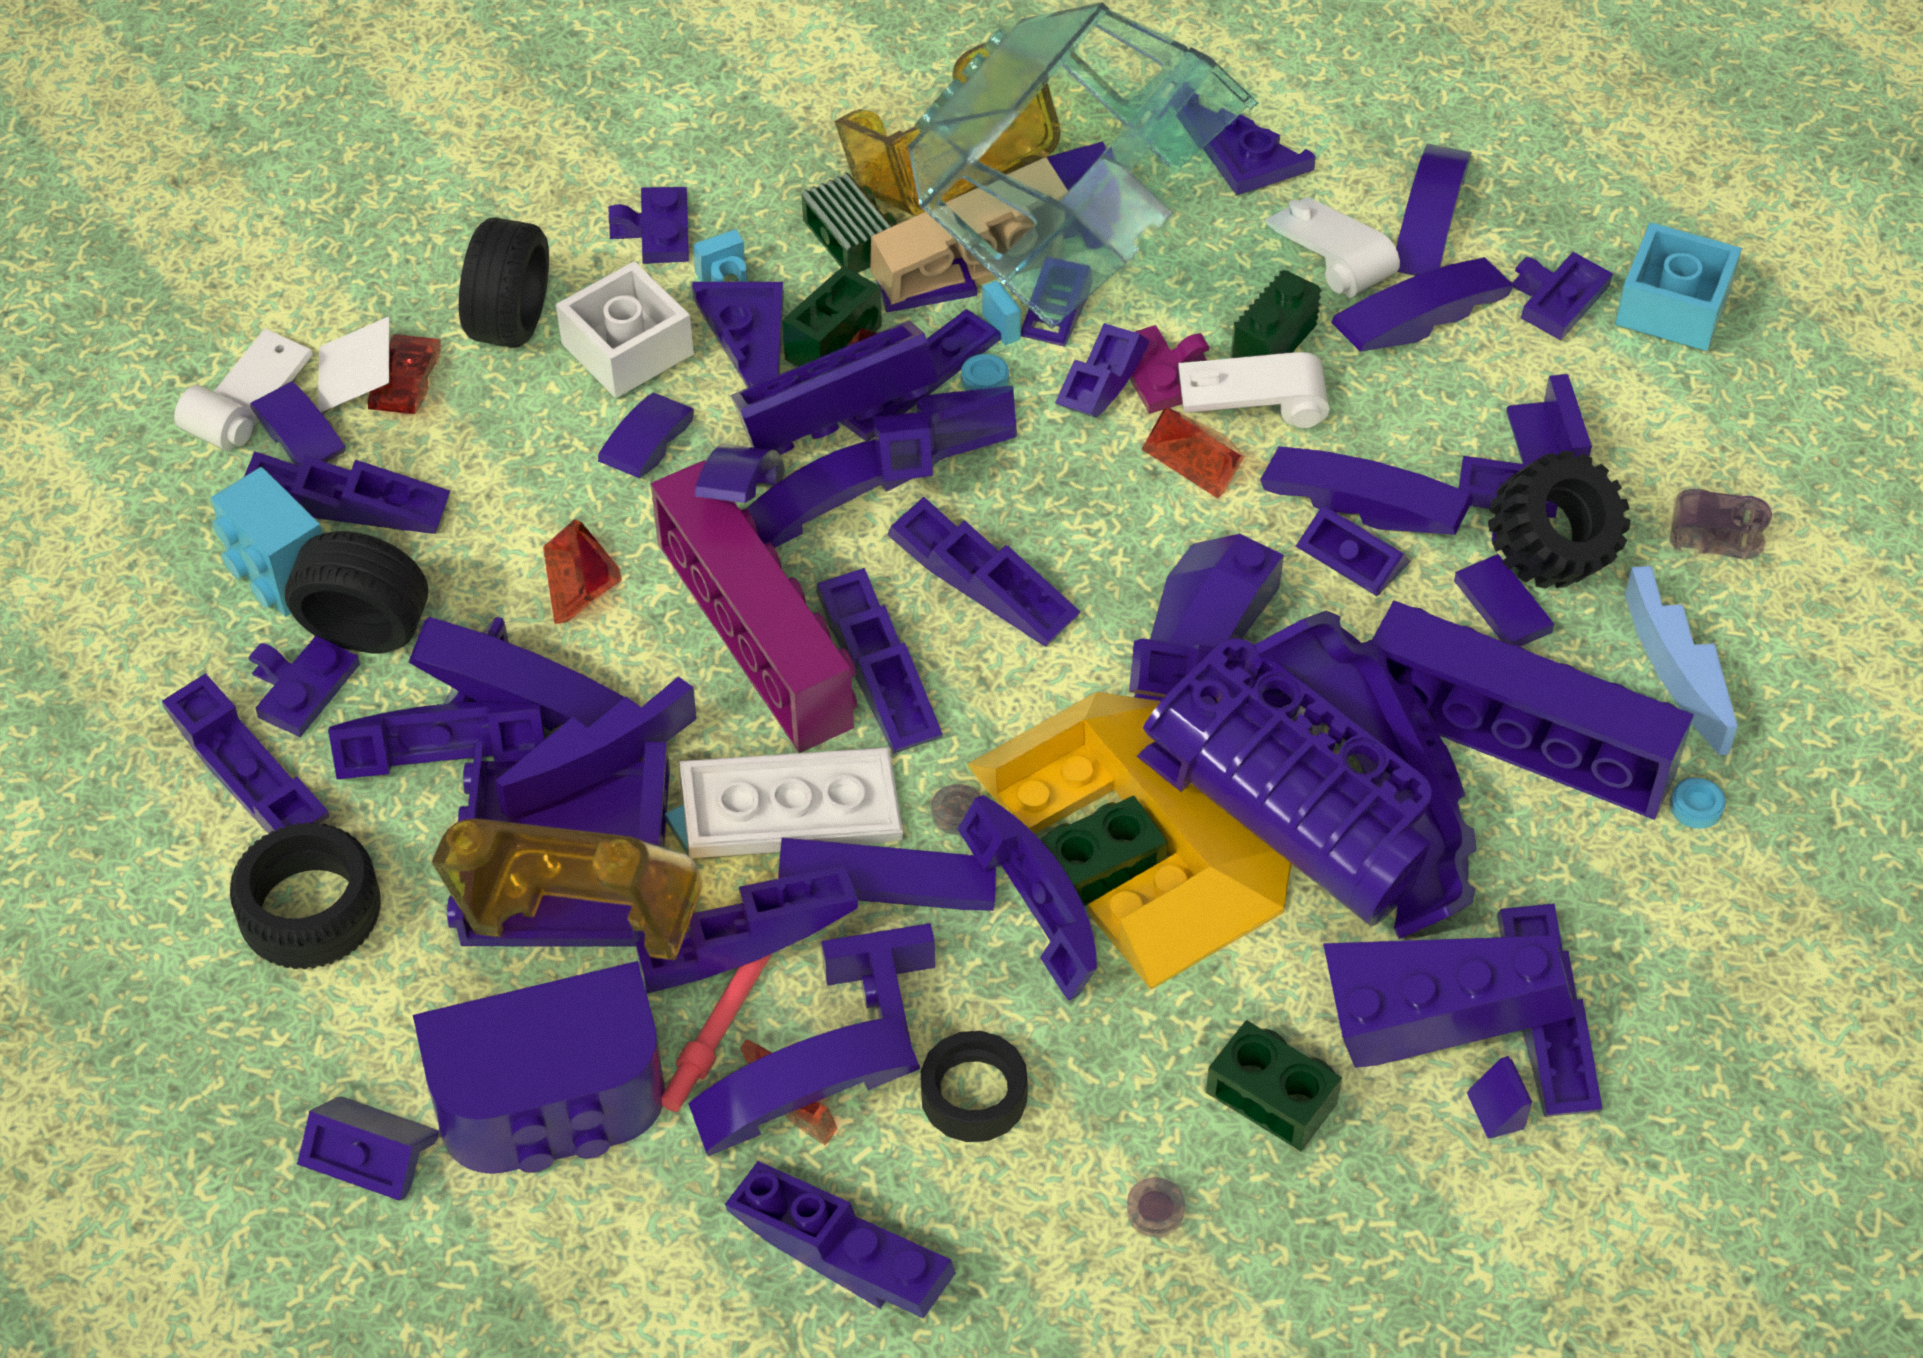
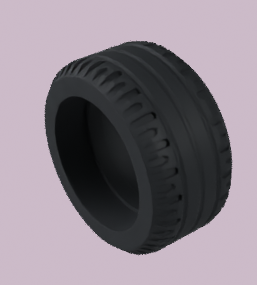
(503, 282)
(356, 592)
(314, 938)

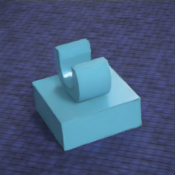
(720, 257)

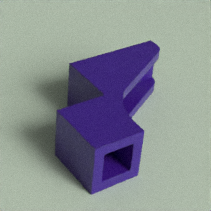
(942, 428)

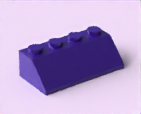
(836, 388)

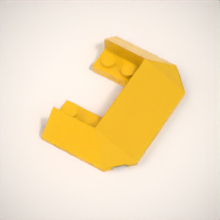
(1185, 907)

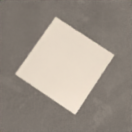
(353, 365)

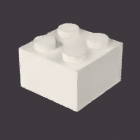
(625, 329)

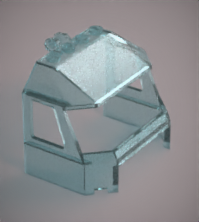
(1094, 225)

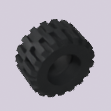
(1587, 501)

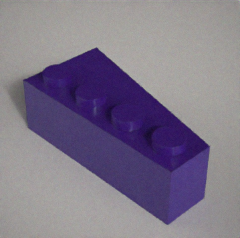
(1443, 992)

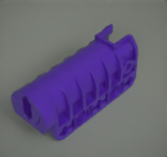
(1290, 782)

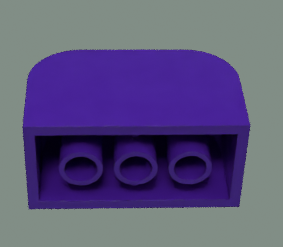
(544, 1071)

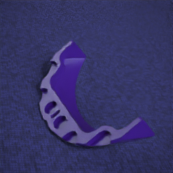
(1360, 686)

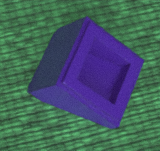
(1501, 1099)

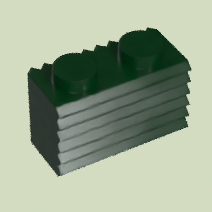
(844, 220)
(1278, 318)

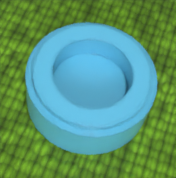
(984, 372)
(1697, 803)

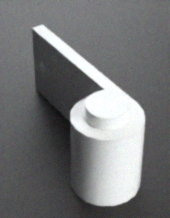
(1352, 251)
(1283, 379)
(225, 414)

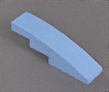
(1686, 670)

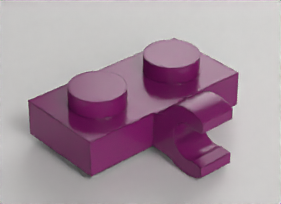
(1157, 373)

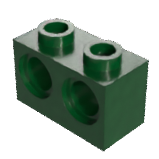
(831, 317)
(1104, 858)
(1266, 1093)

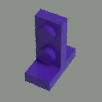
(876, 962)

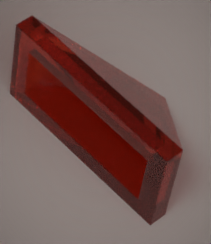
(1194, 451)
(577, 571)

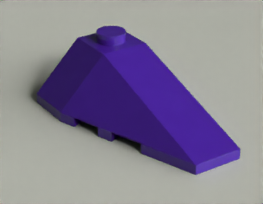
(1216, 592)

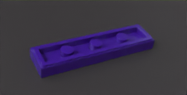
(949, 348)
(897, 873)

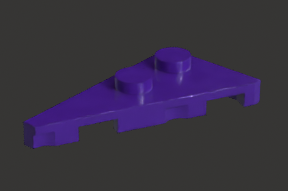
(1253, 157)
(746, 323)

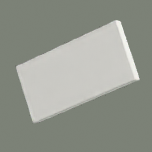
(814, 796)

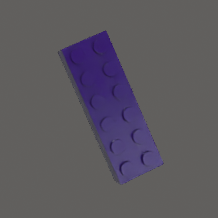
(1537, 710)

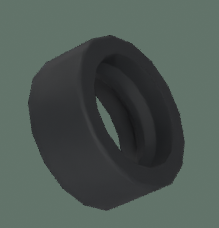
(974, 1124)

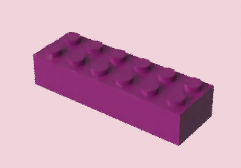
(756, 610)

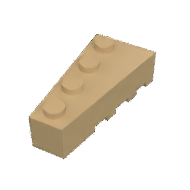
(920, 252)

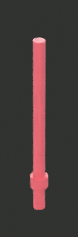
(699, 1055)

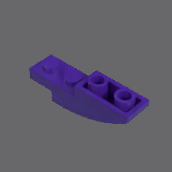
(837, 1244)

